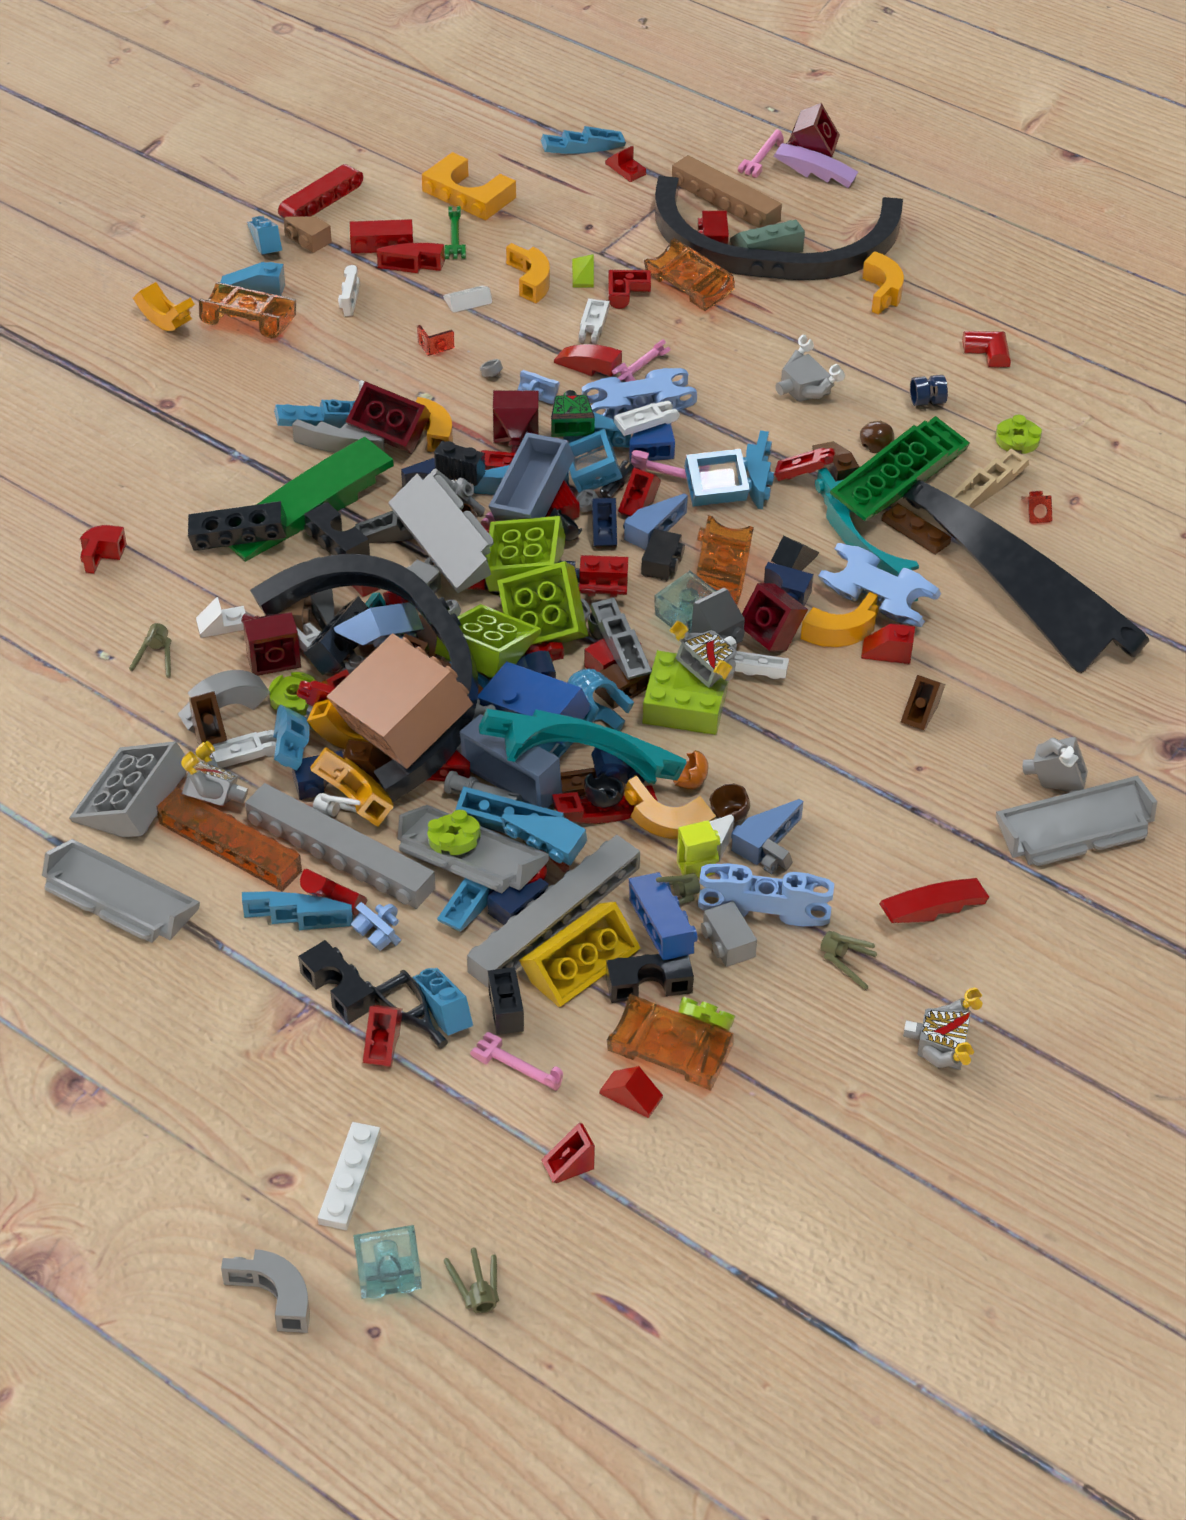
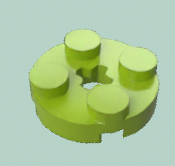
(1018, 434)
(280, 690)
(442, 832)
(706, 1013)

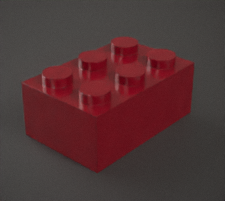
(389, 416)

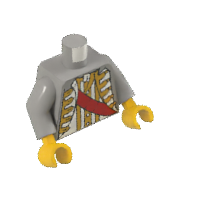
(706, 654)
(209, 781)
(945, 1032)

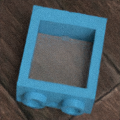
(594, 462)
(717, 477)

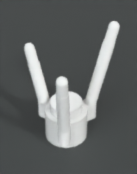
(330, 805)

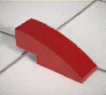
(411, 257)
(590, 359)

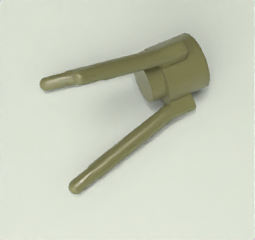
(155, 639)
(683, 885)
(837, 945)
(482, 1296)

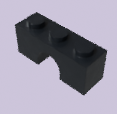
(326, 528)
(326, 966)
(626, 975)

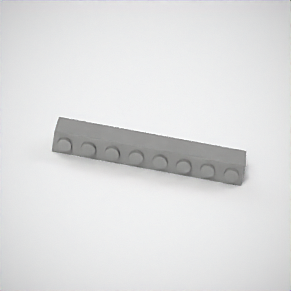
(340, 846)
(555, 908)

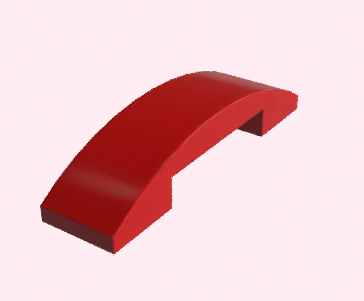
(584, 812)

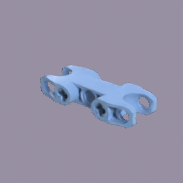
(627, 396)
(894, 592)
(787, 897)

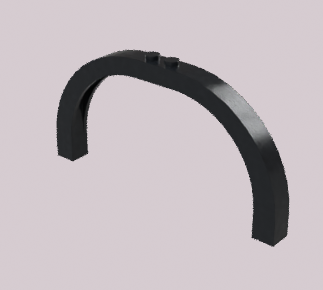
(776, 263)
(371, 571)

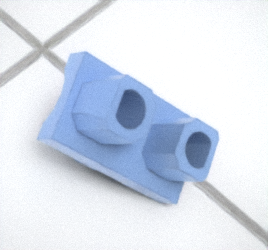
(534, 382)
(384, 933)

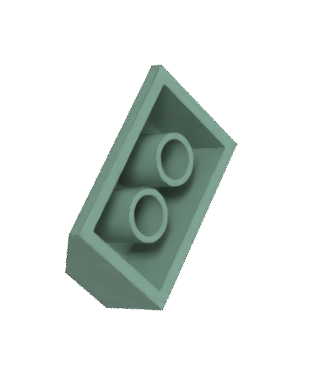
(777, 237)

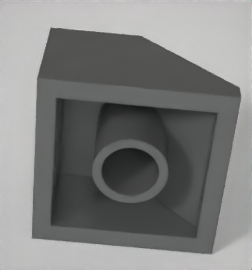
(719, 614)

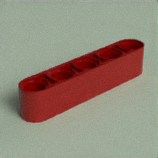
(321, 192)

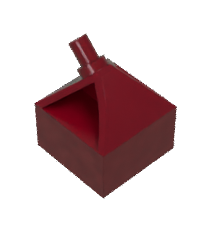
(815, 131)
(514, 416)
(772, 616)
(271, 643)

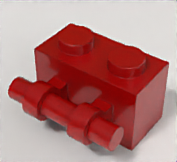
(603, 575)

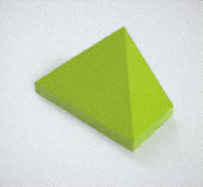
(583, 271)

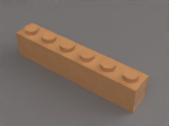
(727, 192)

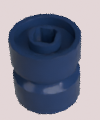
(928, 390)

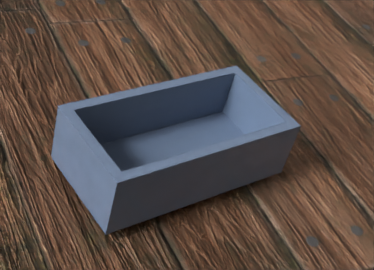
(532, 478)
(532, 775)

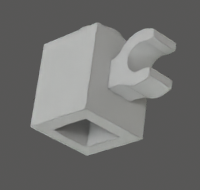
(428, 573)

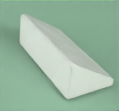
(468, 298)

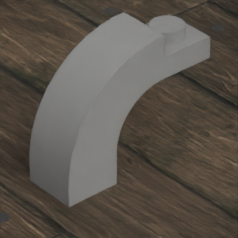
(230, 688)
(278, 1277)

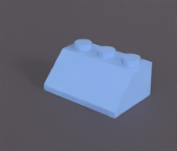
(380, 622)

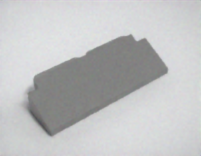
(445, 533)
(1078, 821)
(492, 863)
(116, 892)

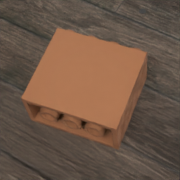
(400, 699)

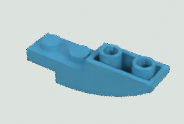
(330, 412)
(759, 469)
(292, 737)

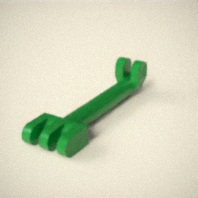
(455, 248)

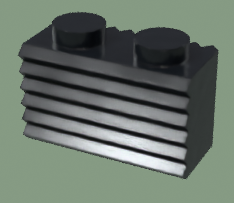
(460, 462)
(662, 554)

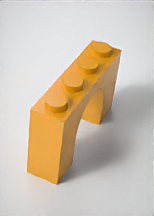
(481, 201)

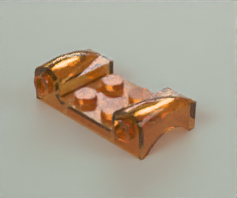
(692, 273)
(270, 310)
(723, 556)
(671, 1041)

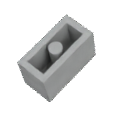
(729, 934)

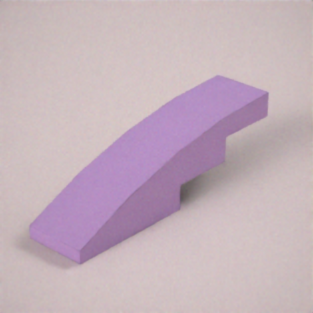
(809, 161)

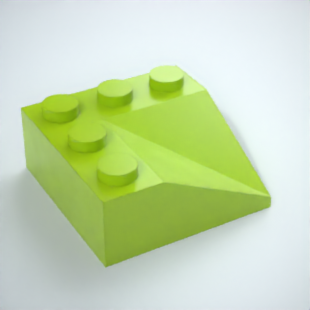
(523, 546)
(547, 600)
(493, 638)
(680, 699)

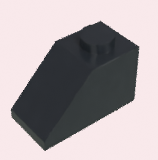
(793, 554)

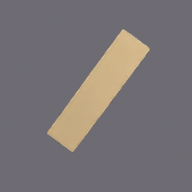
(991, 479)

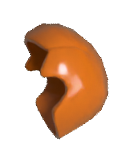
(694, 772)

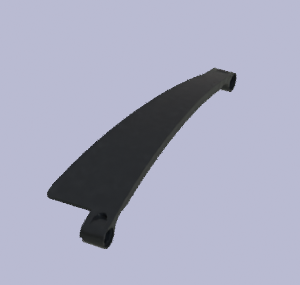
(1055, 601)

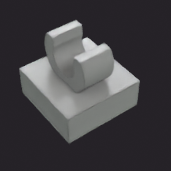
(775, 856)

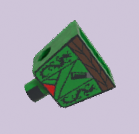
(572, 416)

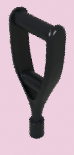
(411, 1016)

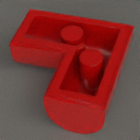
(626, 281)
(989, 342)
(323, 887)

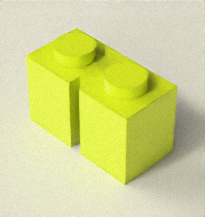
(697, 847)

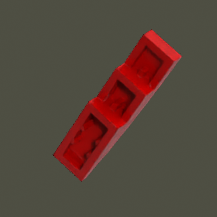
(928, 901)

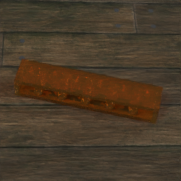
(230, 839)

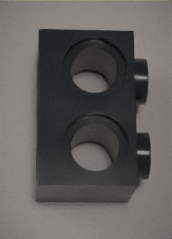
(505, 1001)

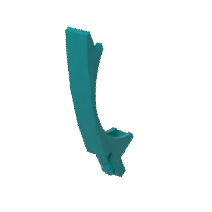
(839, 518)
(527, 731)

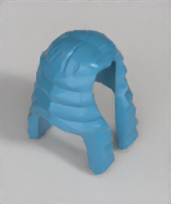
(592, 680)

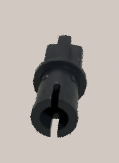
(609, 490)

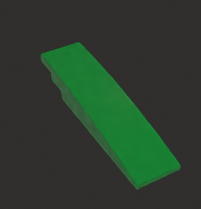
(898, 466)
(331, 481)

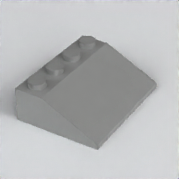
(131, 788)

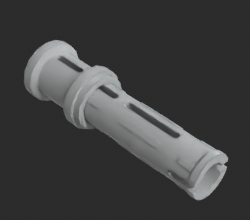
(454, 784)

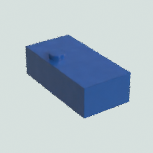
(524, 690)

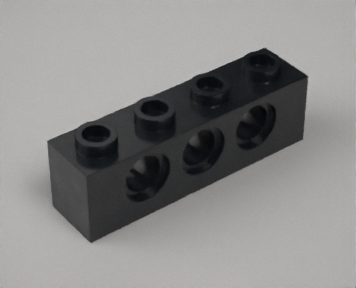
(237, 526)
(331, 648)

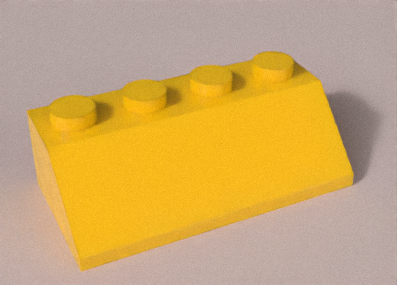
(579, 953)

